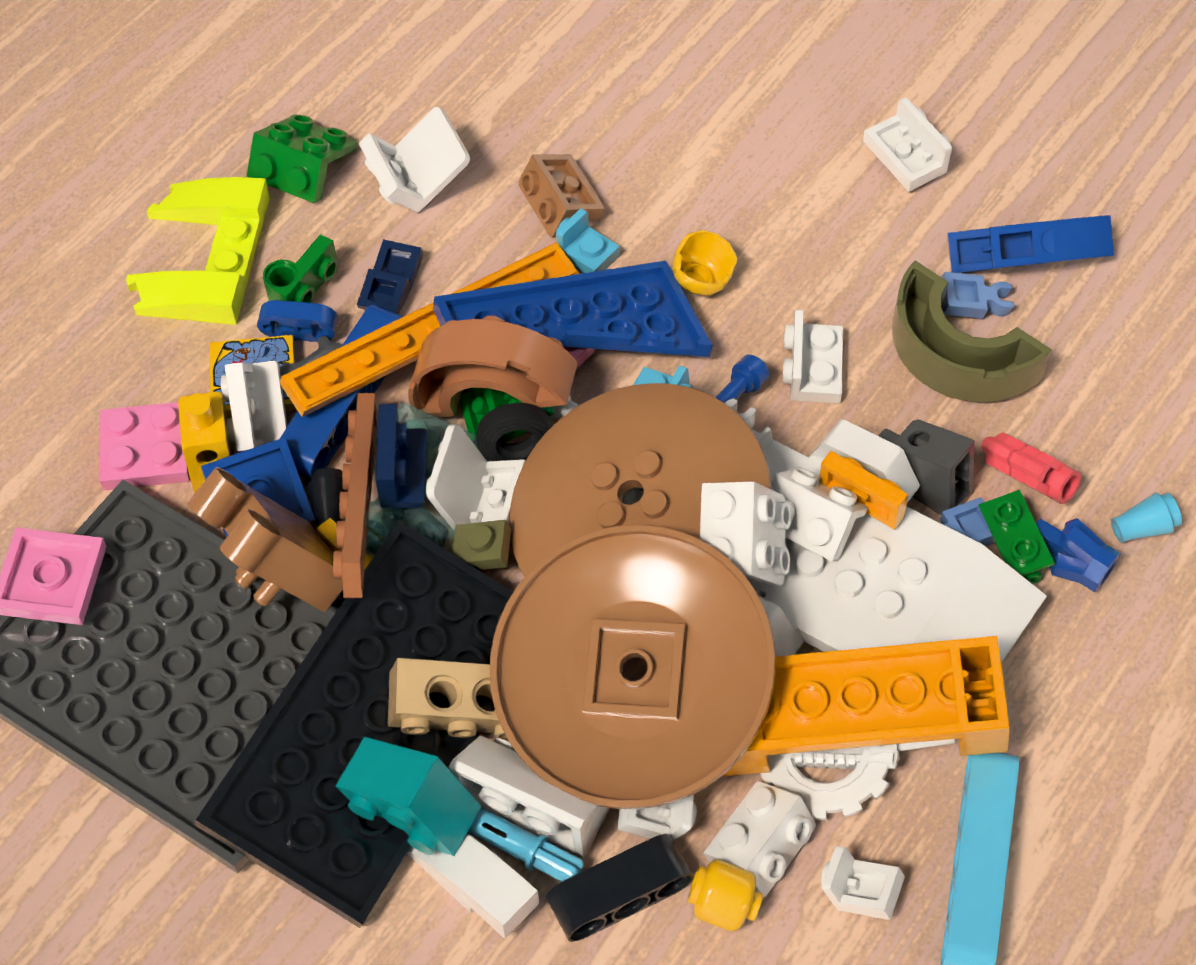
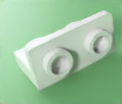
(814, 362)

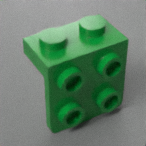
(296, 155)

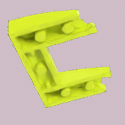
(218, 292)

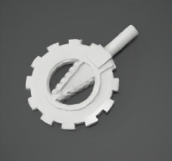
(847, 794)

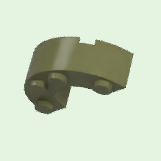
(952, 360)

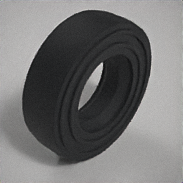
(506, 419)

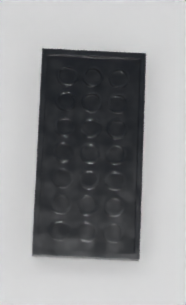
(282, 790)

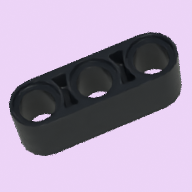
(619, 887)

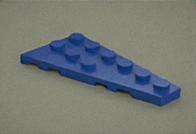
(604, 309)

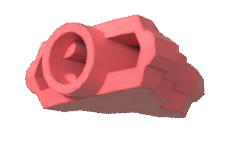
(1031, 467)

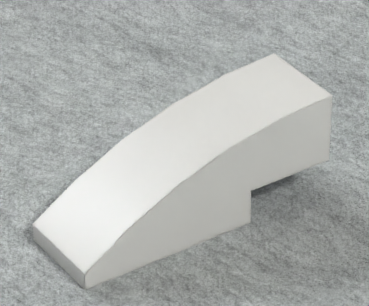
(482, 884)

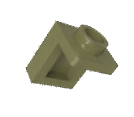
(482, 544)

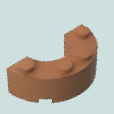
(492, 357)

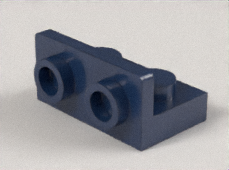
(400, 461)

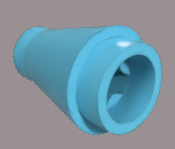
(1149, 518)

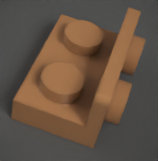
(558, 190)

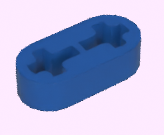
(298, 319)

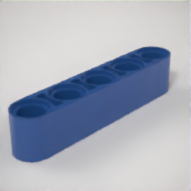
(320, 434)

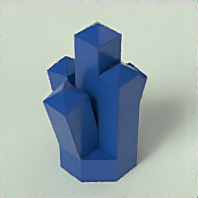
(1078, 553)

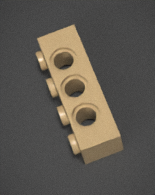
(460, 682)

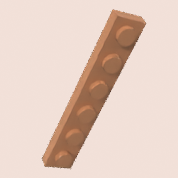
(355, 504)

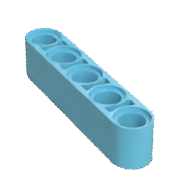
(980, 860)

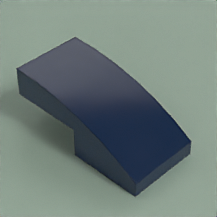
(392, 276)

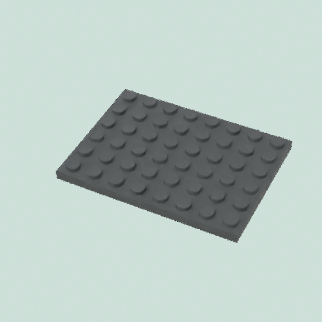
(162, 670)

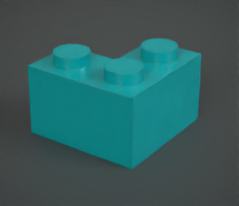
(411, 793)

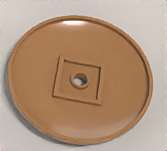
(624, 440)
(620, 599)

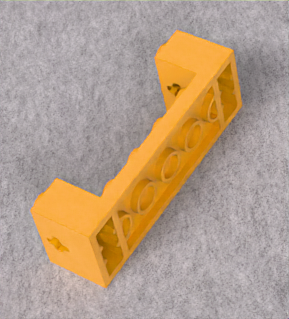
(884, 700)

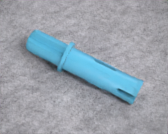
(525, 846)

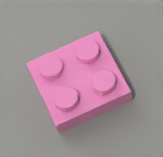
(141, 446)
(50, 575)

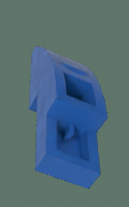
(1030, 243)

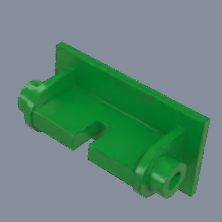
(1017, 535)

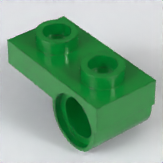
(302, 279)

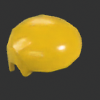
(704, 263)

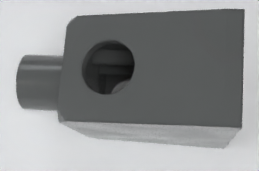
(940, 462)

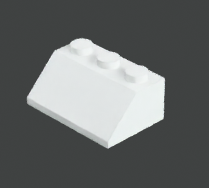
(513, 791)

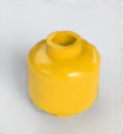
(724, 895)

